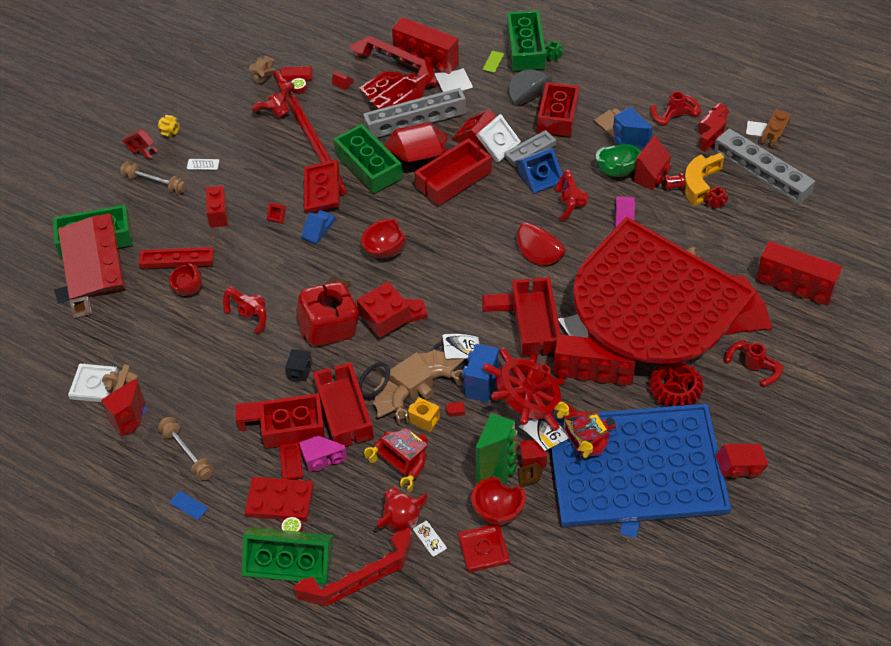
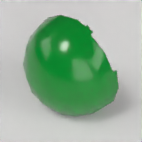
(618, 159)

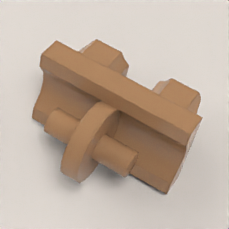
(262, 69)
(124, 377)

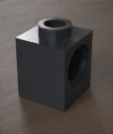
(298, 365)

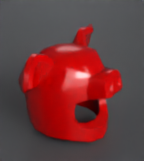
(401, 510)

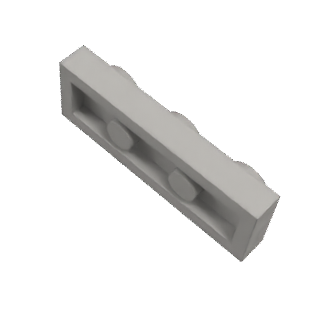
(537, 143)

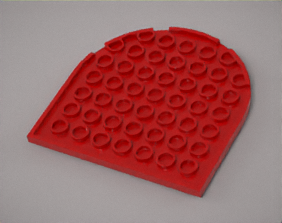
(655, 297)

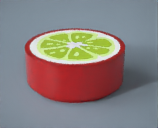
(300, 85)
(292, 524)

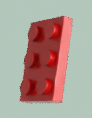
(321, 186)
(279, 498)

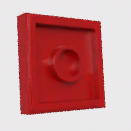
(483, 548)

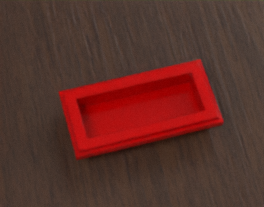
(291, 73)
(497, 302)
(291, 461)

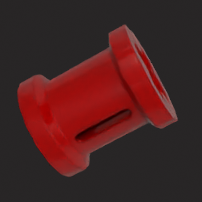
(679, 184)

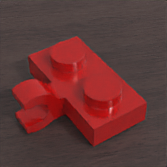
(141, 142)

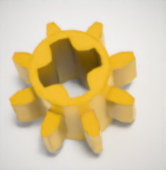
(168, 125)

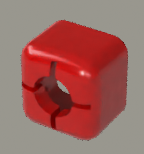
(320, 323)

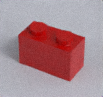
(216, 206)
(741, 460)

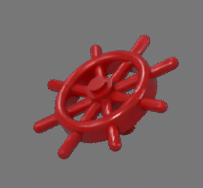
(527, 388)

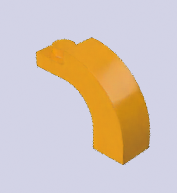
(698, 168)

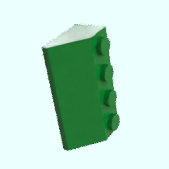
(496, 449)
(286, 554)

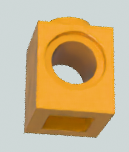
(428, 419)

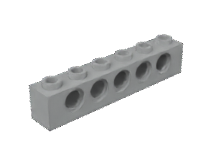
(418, 111)
(764, 166)

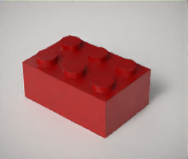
(558, 109)
(291, 420)

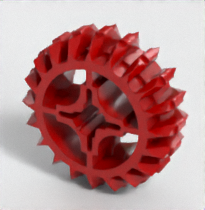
(674, 390)

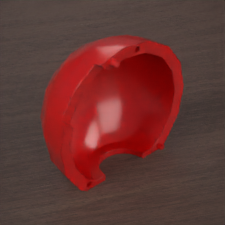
(383, 239)
(497, 502)

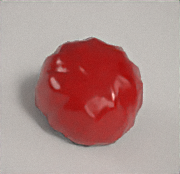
(186, 280)

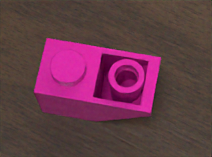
(321, 452)

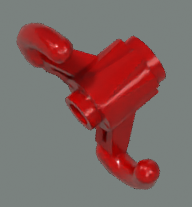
(276, 103)
(676, 107)
(571, 195)
(247, 306)
(756, 359)

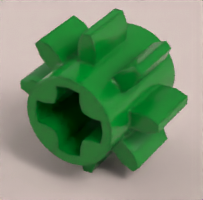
(553, 50)

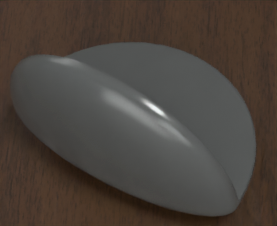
(527, 85)

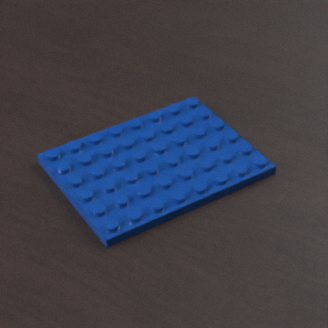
(653, 468)

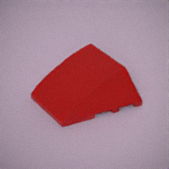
(394, 88)
(417, 142)
(753, 316)

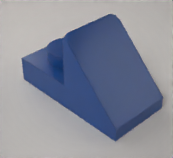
(317, 226)

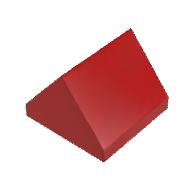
(341, 81)

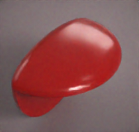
(539, 245)

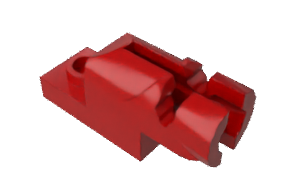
(712, 126)

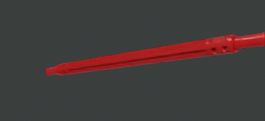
(307, 127)

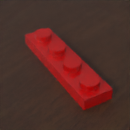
(176, 257)

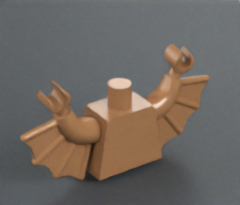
(413, 378)

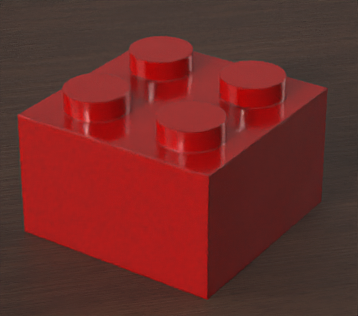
(383, 309)

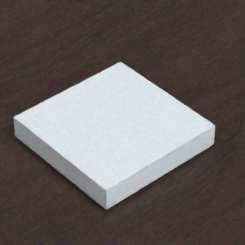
(498, 138)
(88, 383)

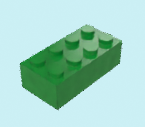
(526, 40)
(368, 158)
(120, 217)

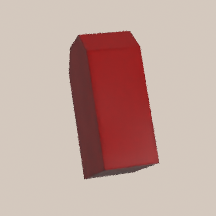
(455, 409)

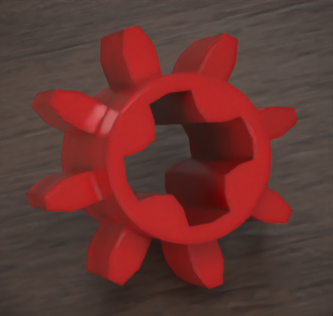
(716, 197)

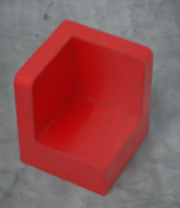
(246, 412)
(533, 452)

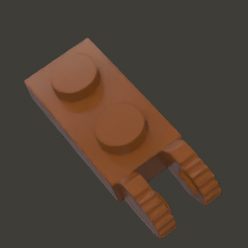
(775, 127)

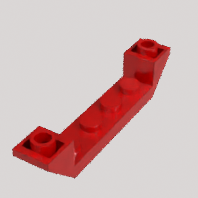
(366, 45)
(309, 591)

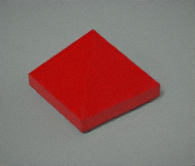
(276, 212)

